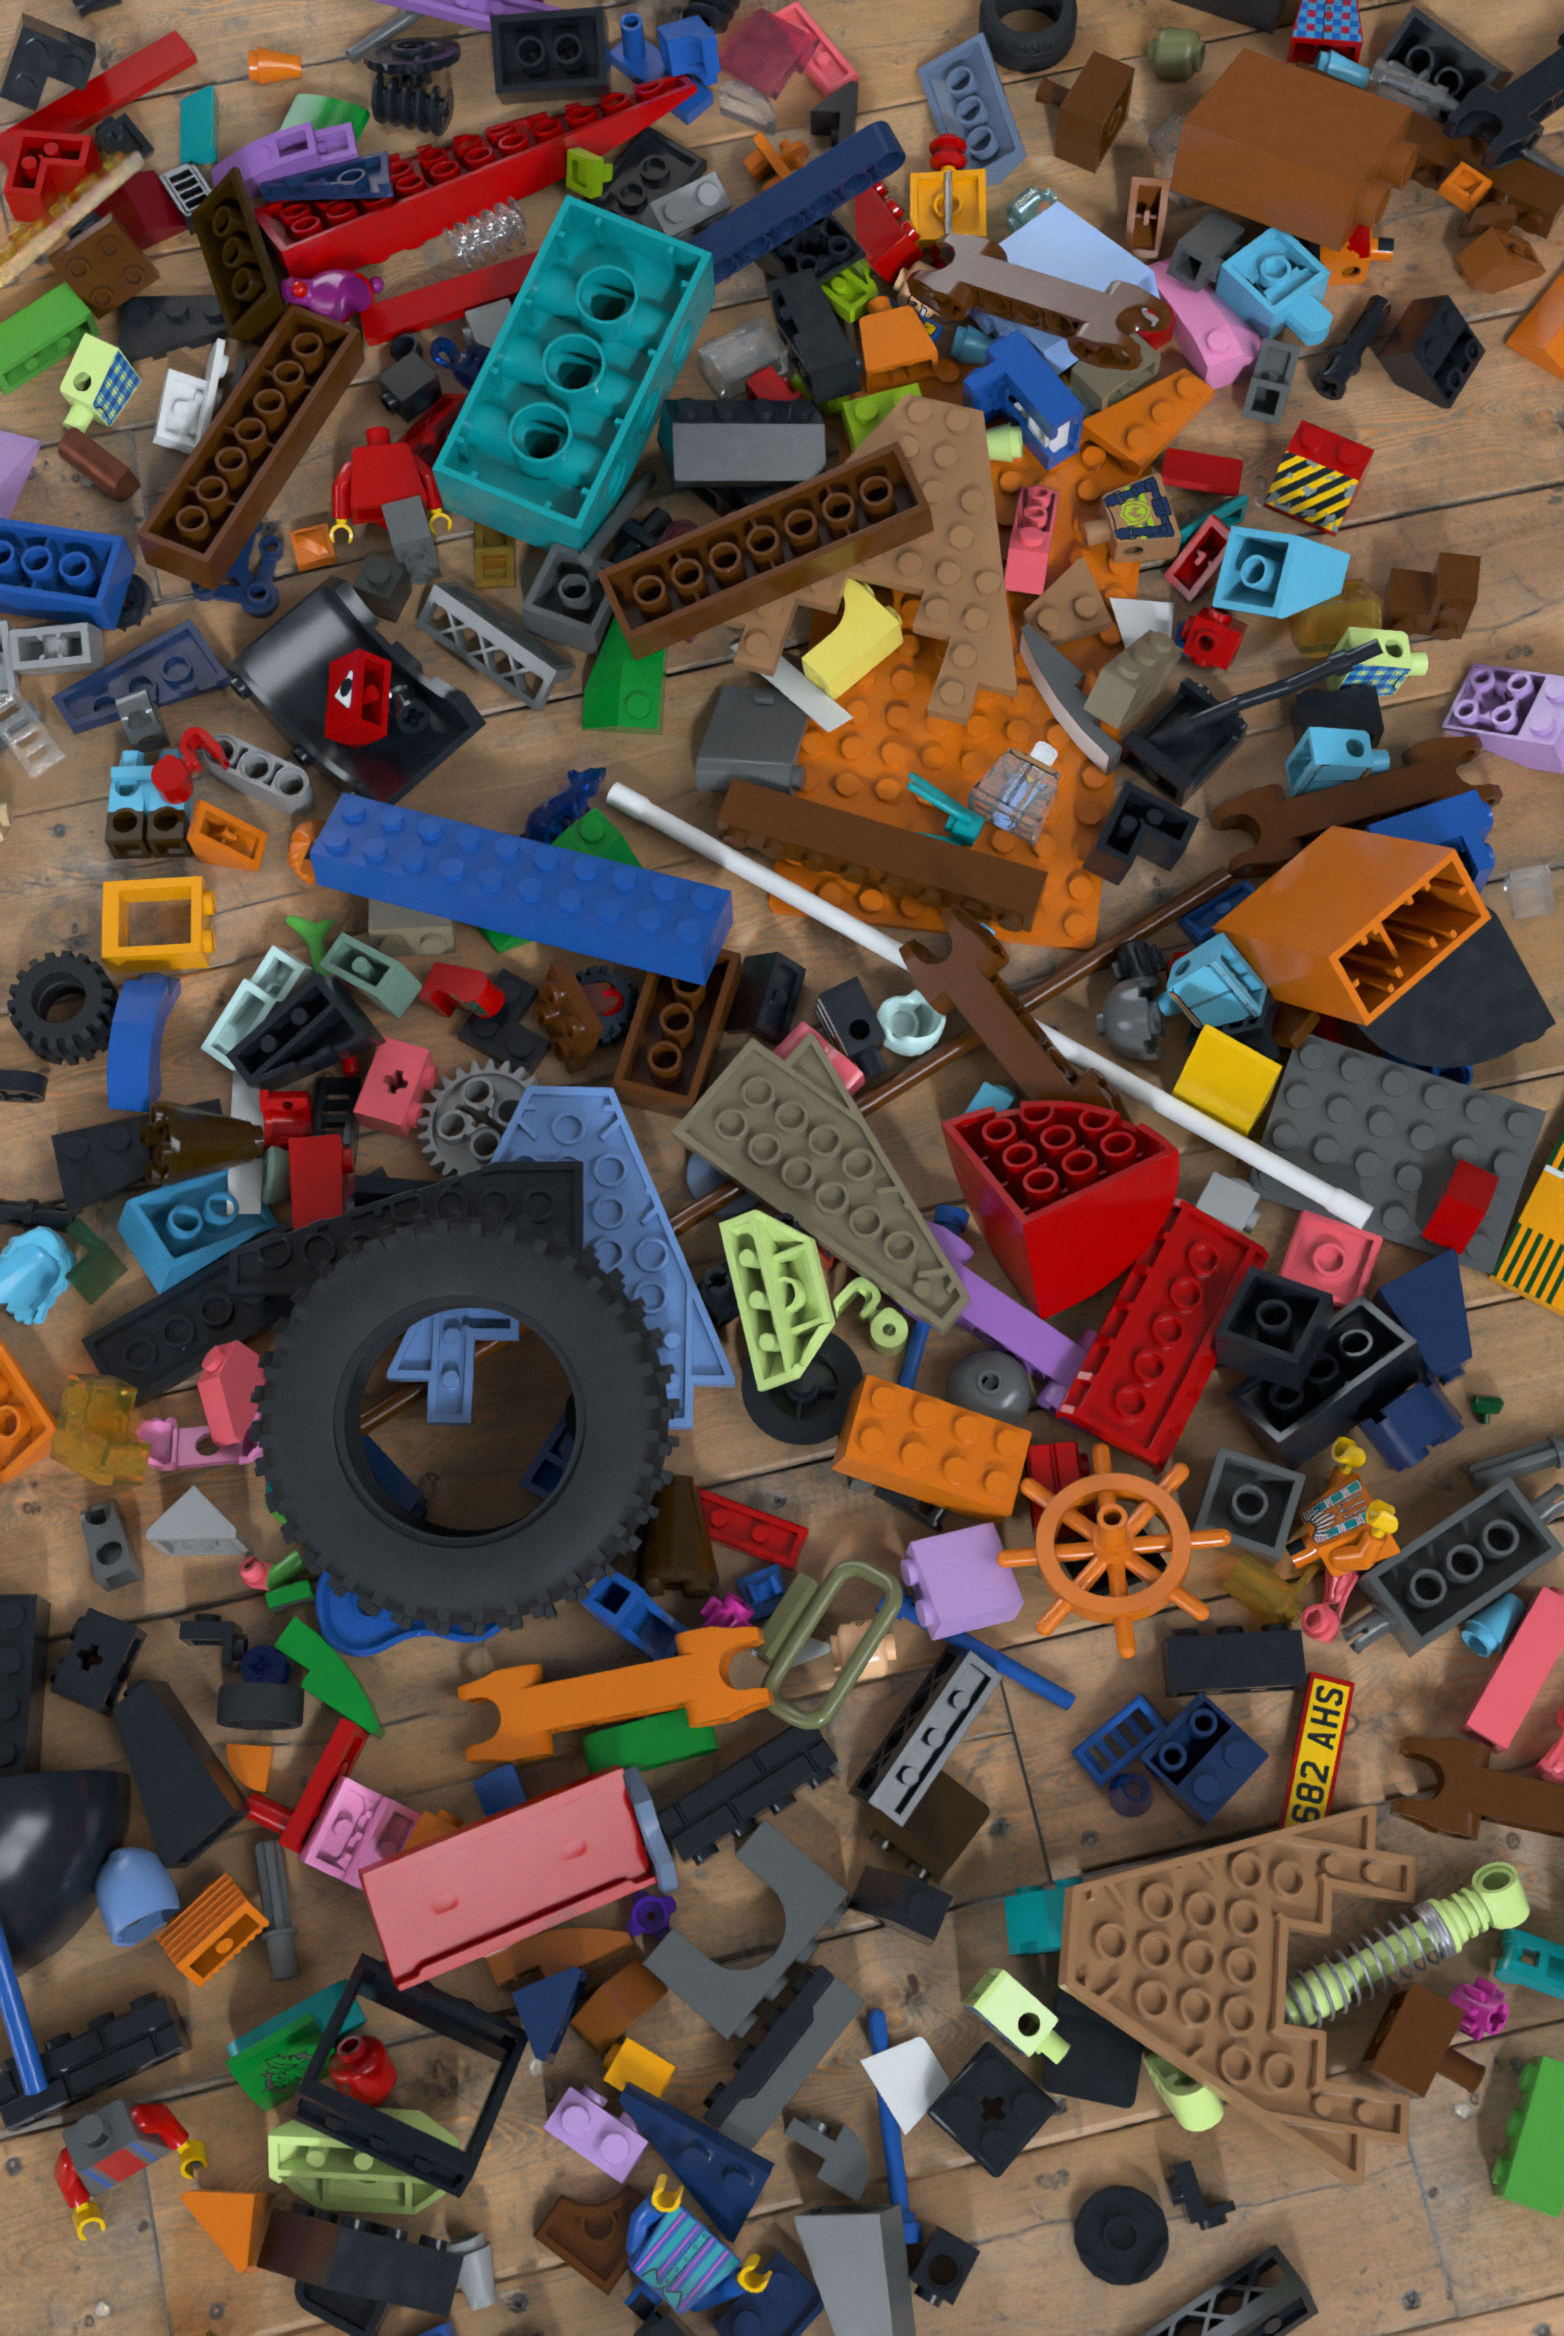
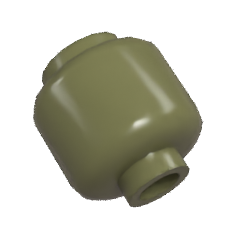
(1177, 53)

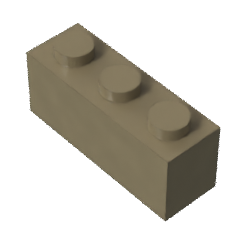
(1133, 678)

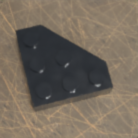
(360, 2258)

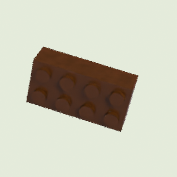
(676, 1039)

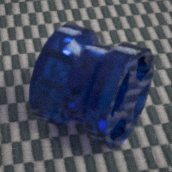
(274, 1670)

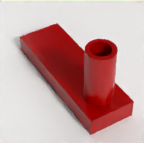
(297, 1824)

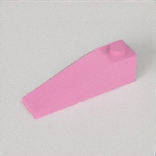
(1209, 332)

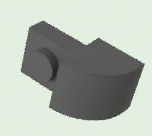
(1271, 381)
(845, 2158)

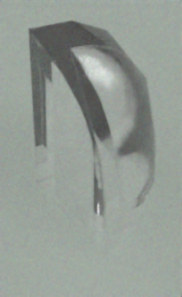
(747, 106)

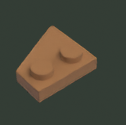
(1069, 608)

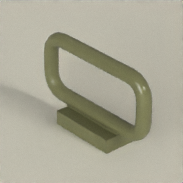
(796, 1620)

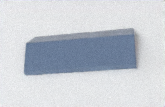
(972, 104)

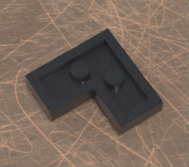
(502, 1035)

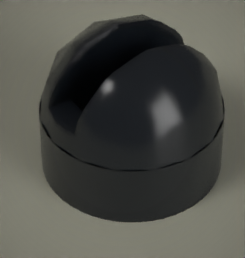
(404, 345)

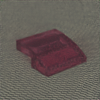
(767, 52)

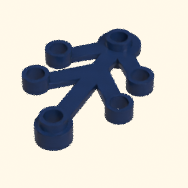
(248, 584)

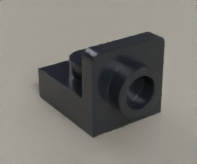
(121, 135)

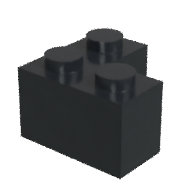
(44, 52)
(1142, 827)

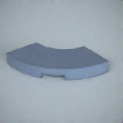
(650, 1832)

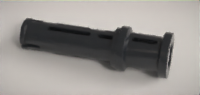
(1345, 359)

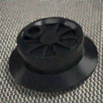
(808, 1407)

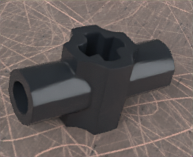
(638, 536)

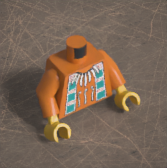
(1345, 1521)

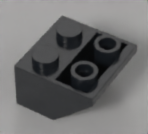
(1431, 351)

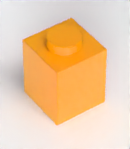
(639, 2066)

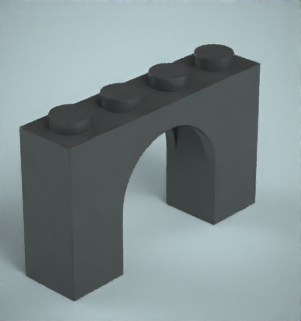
(730, 1996)

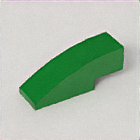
(329, 1676)

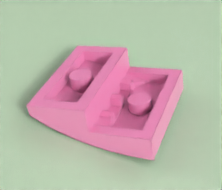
(356, 1831)

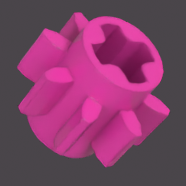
(727, 1612)
(1482, 2008)

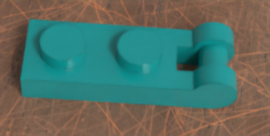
(1548, 1966)

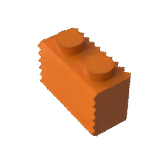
(212, 1929)

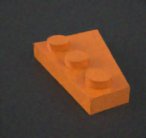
(1148, 420)

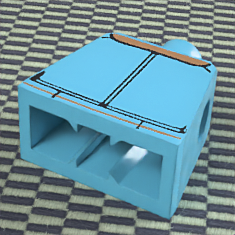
(1332, 758)
(1213, 986)

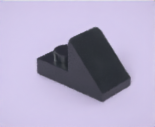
(836, 114)

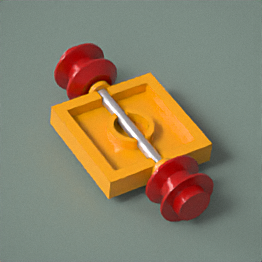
(949, 197)

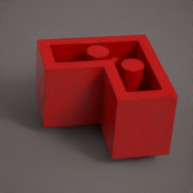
(44, 167)

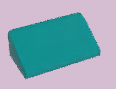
(199, 127)
(1229, 511)

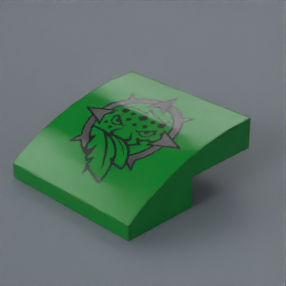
(277, 2063)

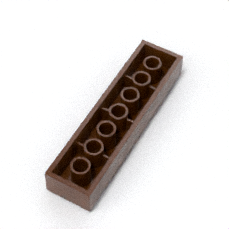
(251, 447)
(766, 550)

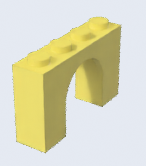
(856, 645)

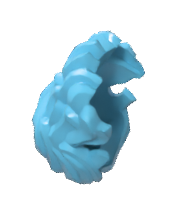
(34, 1273)

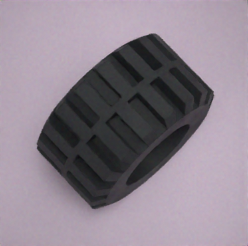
(46, 984)

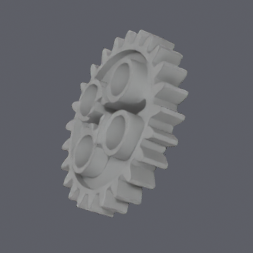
(465, 1151)

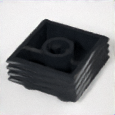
(1024, 2109)

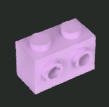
(598, 2134)

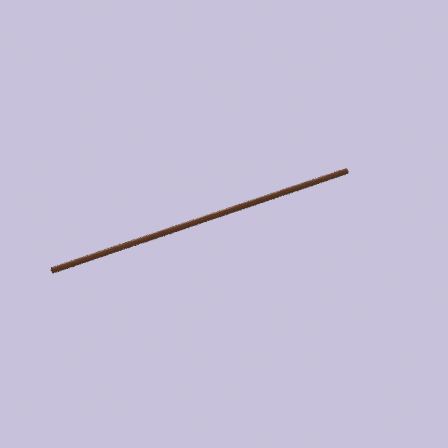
(881, 1095)

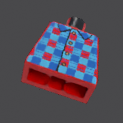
(1325, 27)

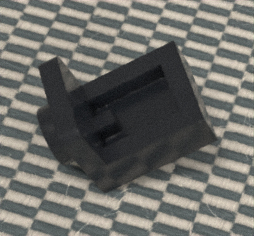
(211, 1631)
(1185, 2191)

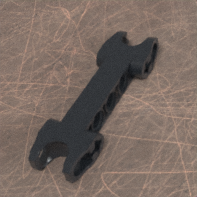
(1512, 116)

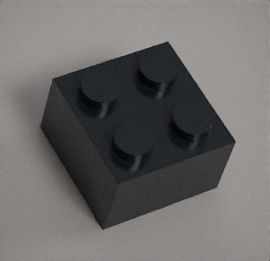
(1274, 1328)

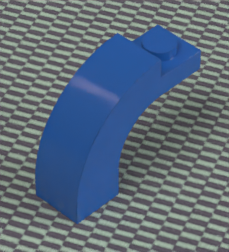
(137, 1040)
(634, 1617)

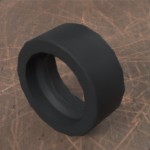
(260, 1706)

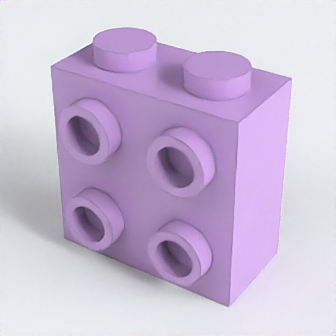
(960, 1581)

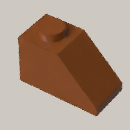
(1498, 262)

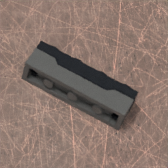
(783, 2059)

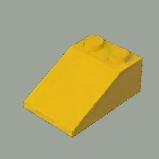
(1227, 1081)

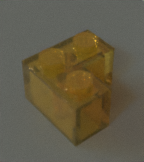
(95, 1434)

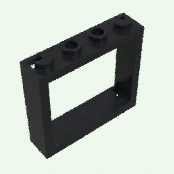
(389, 2137)

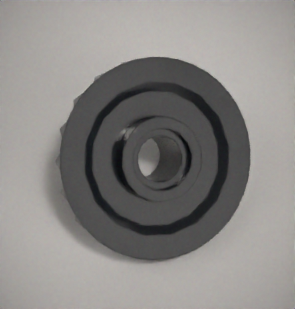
(412, 58)

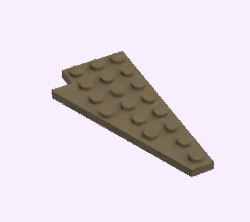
(807, 1151)

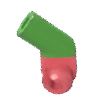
(269, 1575)

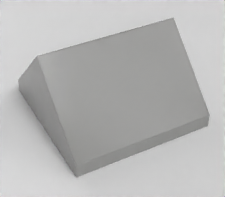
(196, 1529)

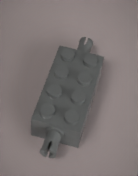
(1458, 1567)

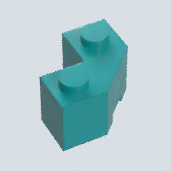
(1036, 1918)

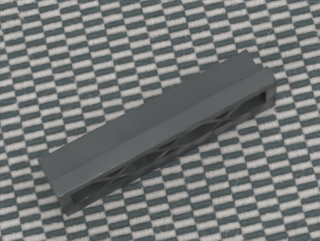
(500, 631)

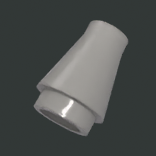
(477, 2269)

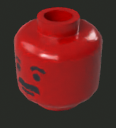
(363, 2069)

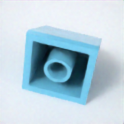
(1277, 573)

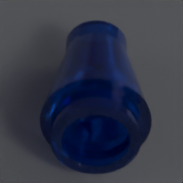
(1123, 1802)

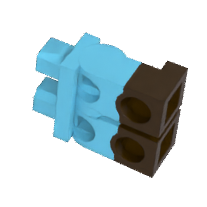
(139, 816)

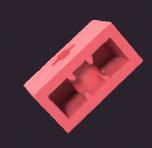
(392, 1066)

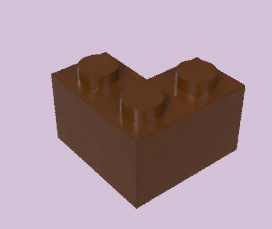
(1433, 601)

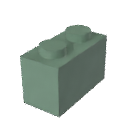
(371, 975)

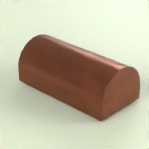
(98, 465)

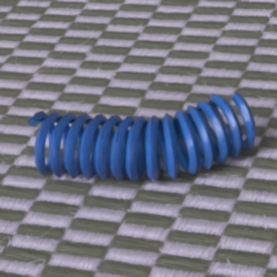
(1180, 628)

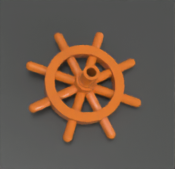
(1113, 1548)

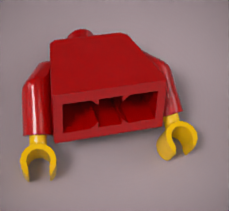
(381, 476)

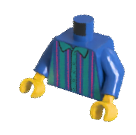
(682, 2259)

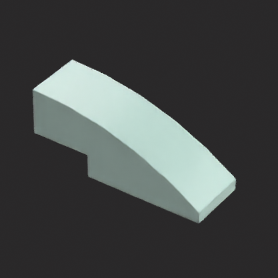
(255, 1000)

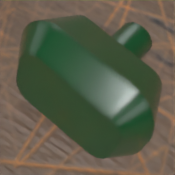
(1485, 1405)

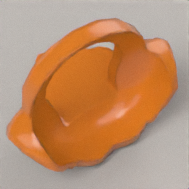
(298, 848)

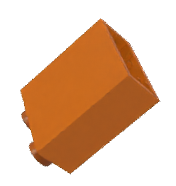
(1355, 921)

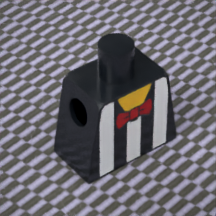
(845, 1012)

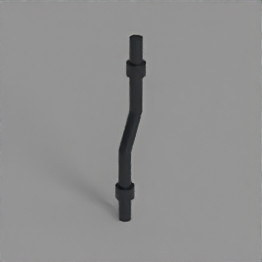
(1340, 663)

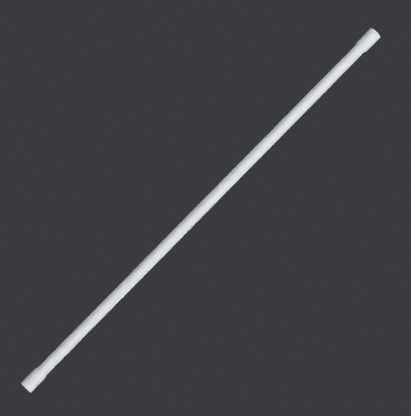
(1333, 1199)

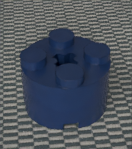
(1410, 1423)

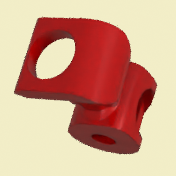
(174, 775)

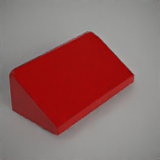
(1202, 472)

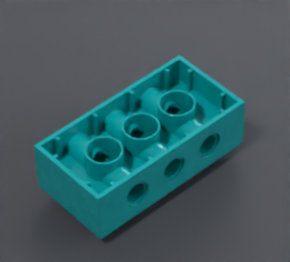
(556, 339)

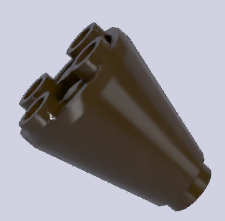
(195, 1143)
(676, 1545)

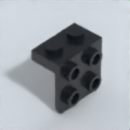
(1101, 2057)

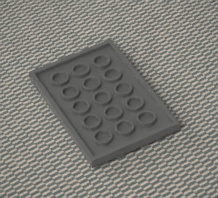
(1395, 1142)

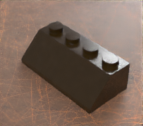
(238, 261)

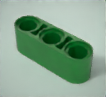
(649, 1743)

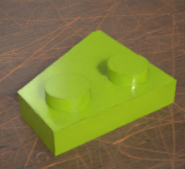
(851, 291)

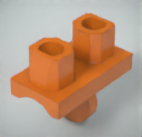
(765, 159)

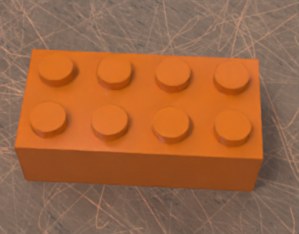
(931, 1450)

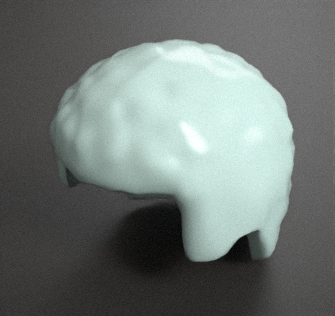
(910, 1024)

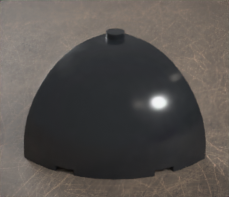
(1466, 1006)
(51, 1849)

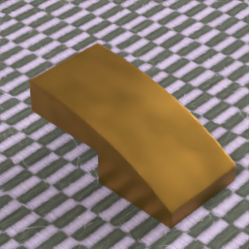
(494, 558)

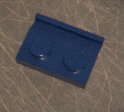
(779, 2310)

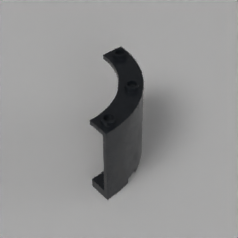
(288, 683)

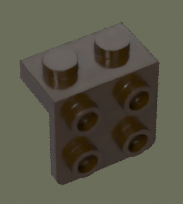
(935, 1830)

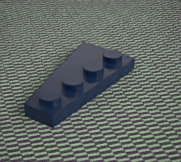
(169, 667)

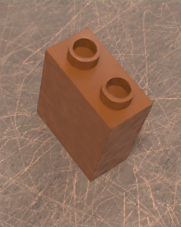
(1294, 150)

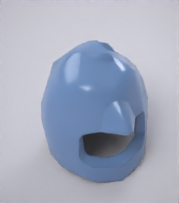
(134, 1887)

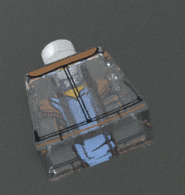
(1018, 791)

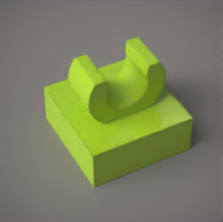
(586, 172)

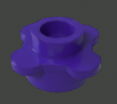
(644, 1904)

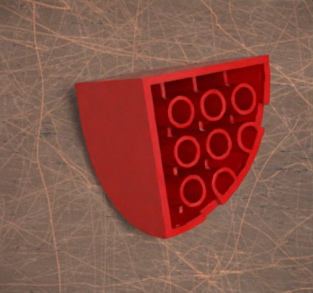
(1062, 1194)

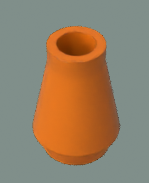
(272, 66)

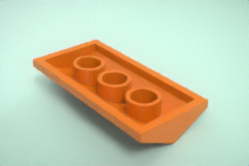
(1542, 331)
(24, 1419)

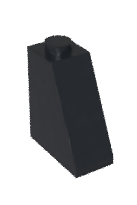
(901, 1903)

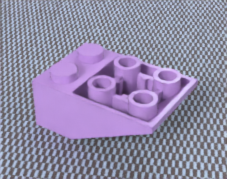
(1513, 714)

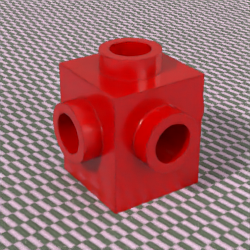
(1213, 637)

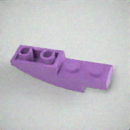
(289, 153)

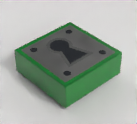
(291, 1597)

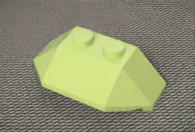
(777, 1295)
(345, 2178)

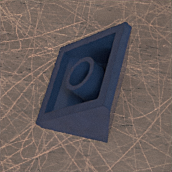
(548, 2009)

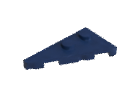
(711, 2166)

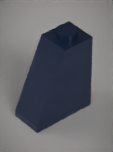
(1433, 1311)

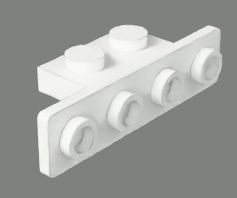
(189, 403)

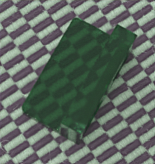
(98, 1268)

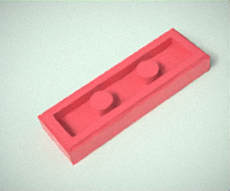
(827, 65)

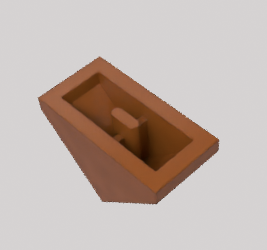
(1146, 216)
(618, 2006)

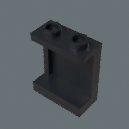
(1185, 765)

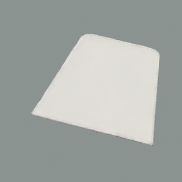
(1140, 616)
(907, 2080)

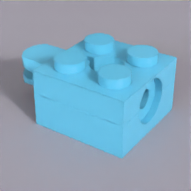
(1292, 282)

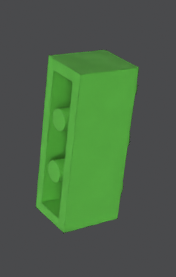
(42, 335)
(1534, 2158)

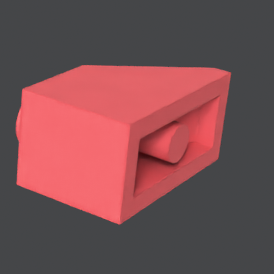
(226, 1390)

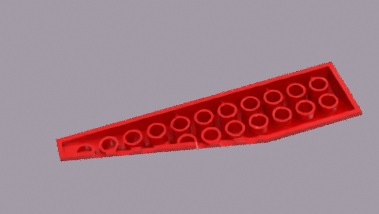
(456, 182)

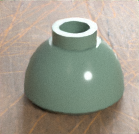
(275, 1176)

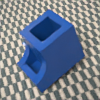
(690, 48)

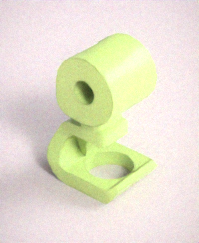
(886, 1326)

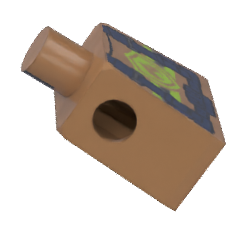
(1135, 523)

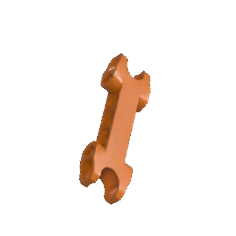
(692, 1680)

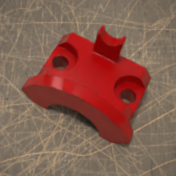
(285, 1119)

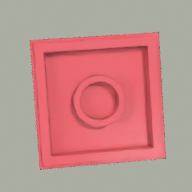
(1331, 1257)

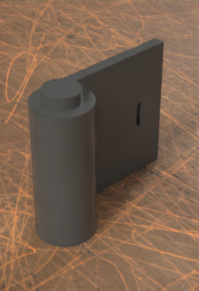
(754, 740)

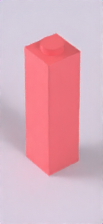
(1518, 1672)

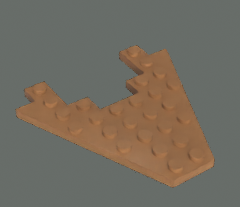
(951, 567)
(1198, 1969)

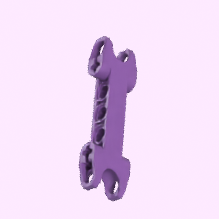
(1013, 1329)

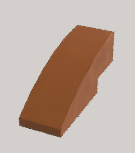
(555, 1952)

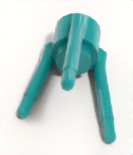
(962, 823)

